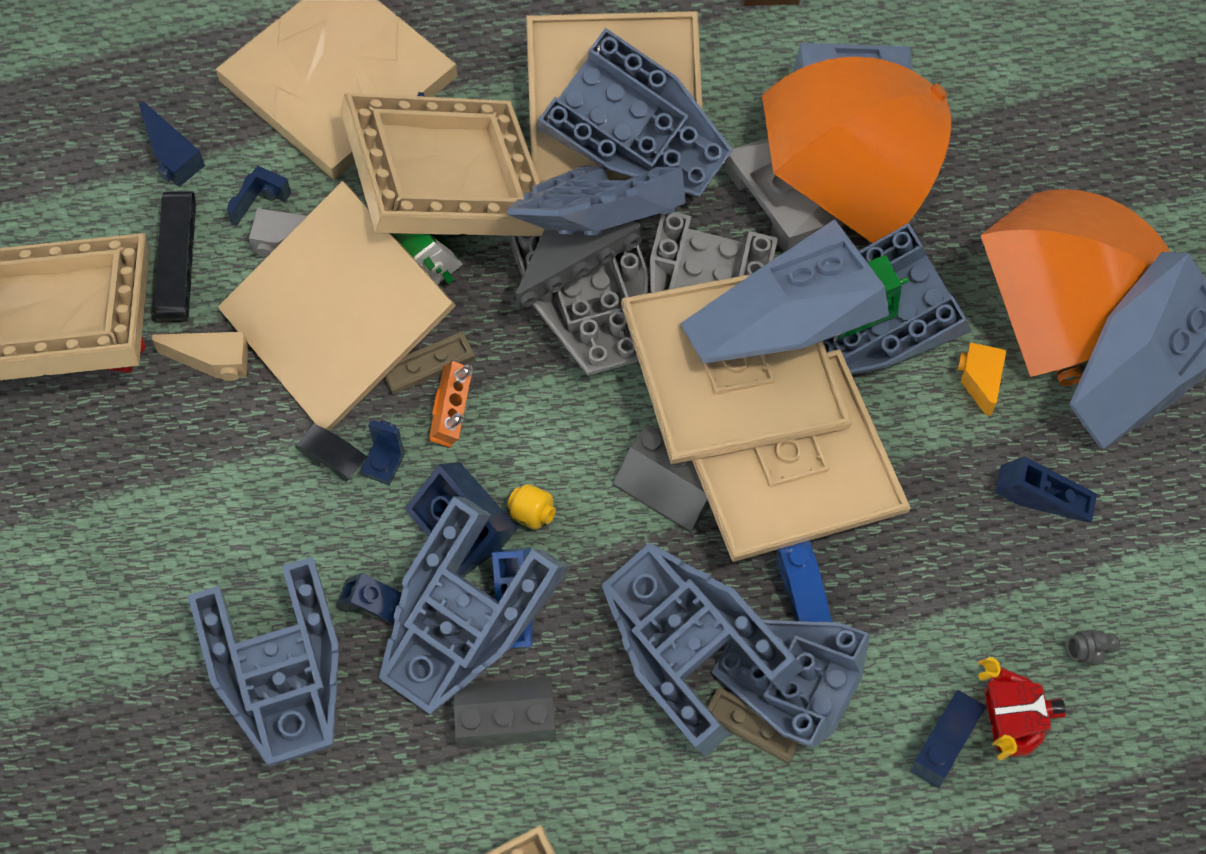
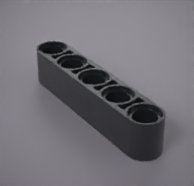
(175, 256)

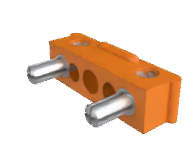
(450, 404)

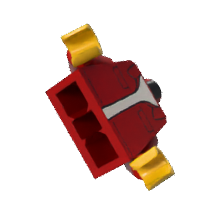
(1017, 710)

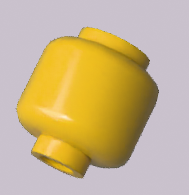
(531, 506)

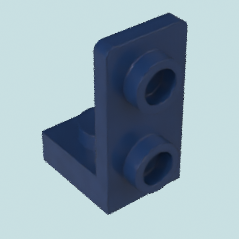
(262, 180)
(385, 453)
(369, 595)

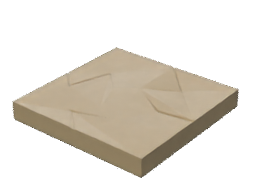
(318, 52)
(440, 163)
(72, 305)

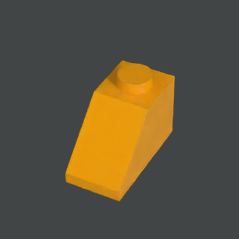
(982, 374)

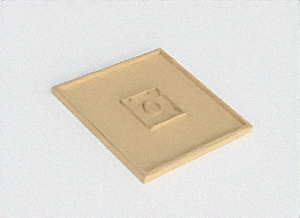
(561, 46)
(335, 307)
(732, 401)
(803, 485)

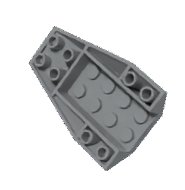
(693, 257)

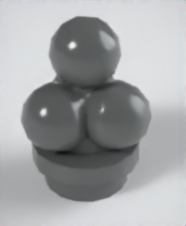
(1091, 646)

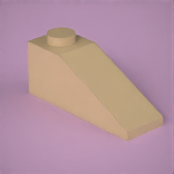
(216, 354)

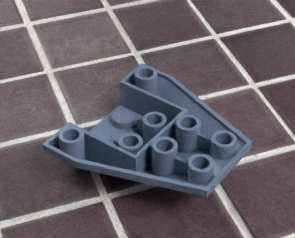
(815, 698)

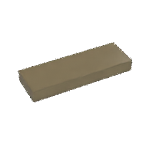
(429, 362)
(749, 726)

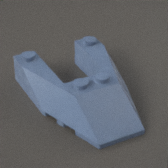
(591, 202)
(674, 623)
(448, 626)
(281, 681)

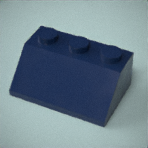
(436, 494)

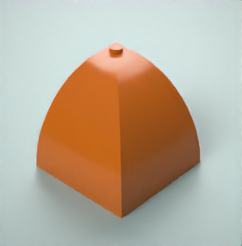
(859, 139)
(1064, 269)

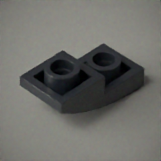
(331, 450)

